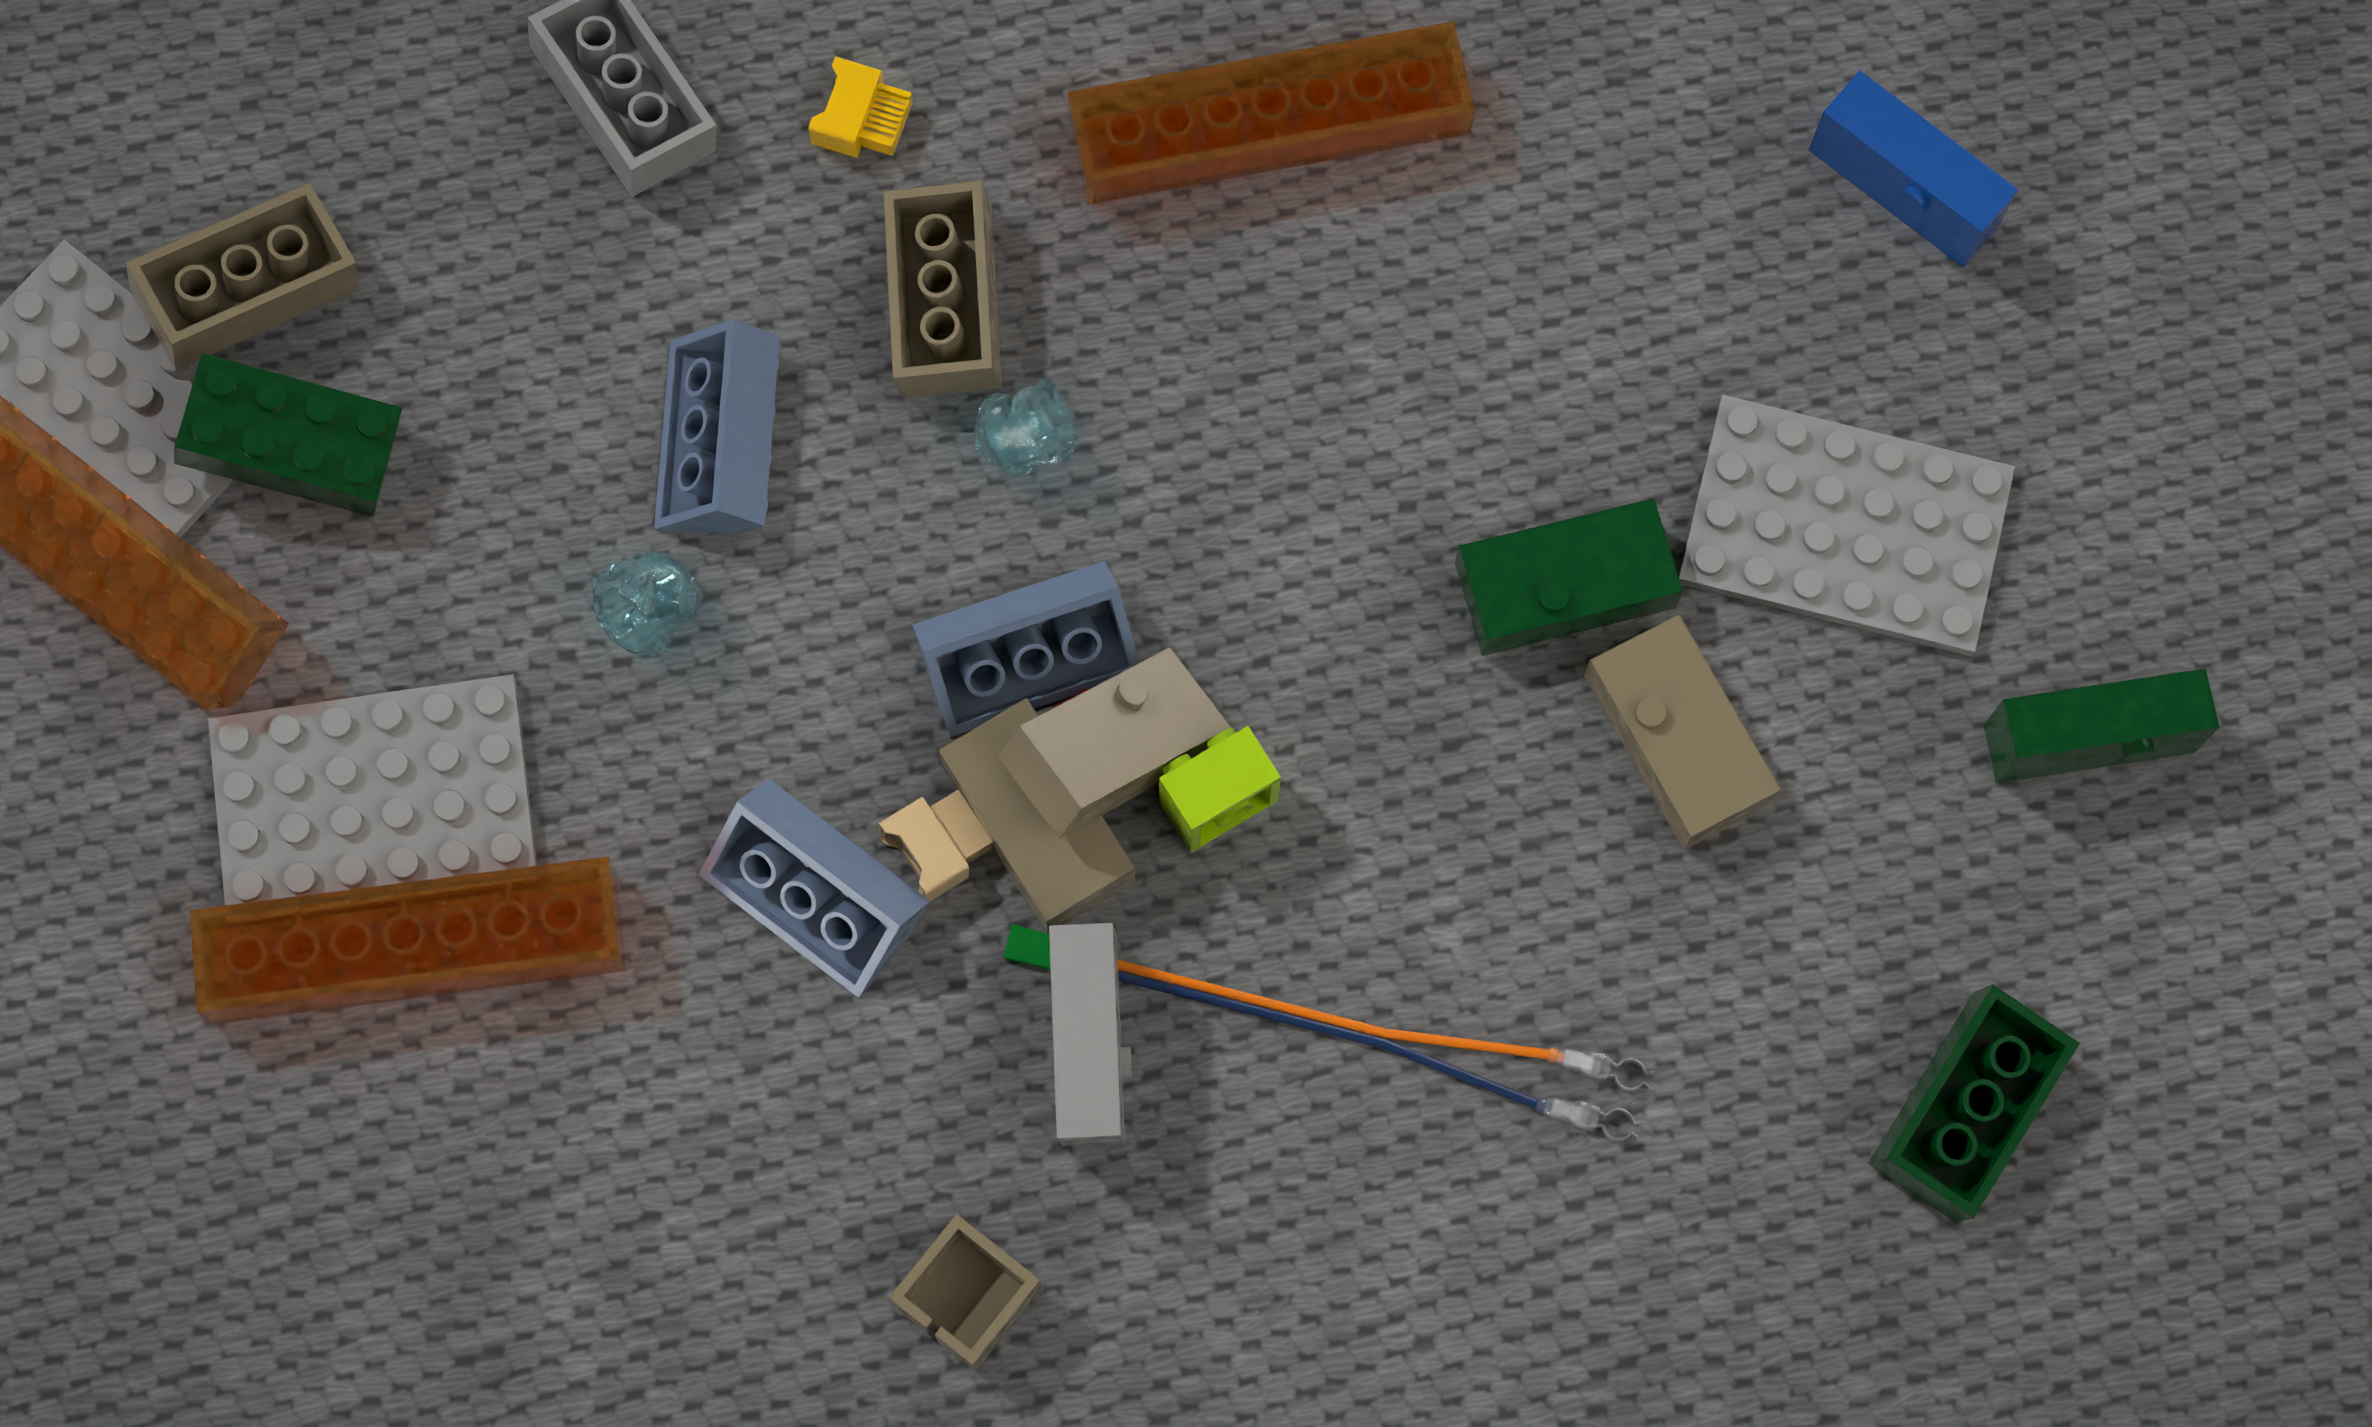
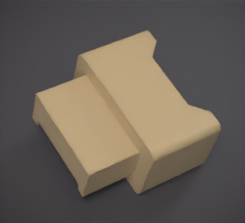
(937, 841)

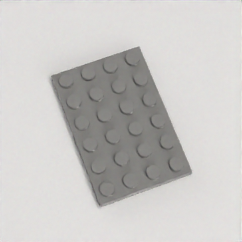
(102, 384)
(1846, 525)
(371, 790)

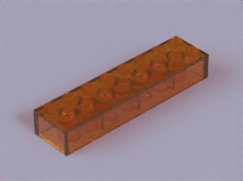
(1270, 112)
(128, 568)
(407, 940)

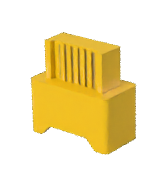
(861, 112)

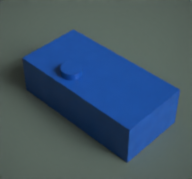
(1912, 168)

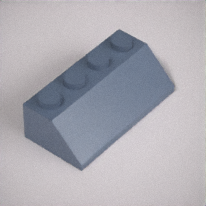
(717, 430)
(1027, 645)
(812, 886)

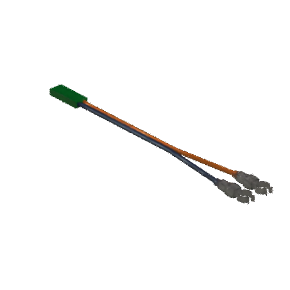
(1033, 949)

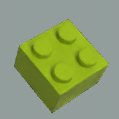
(1218, 787)

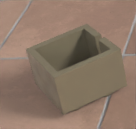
(966, 1292)

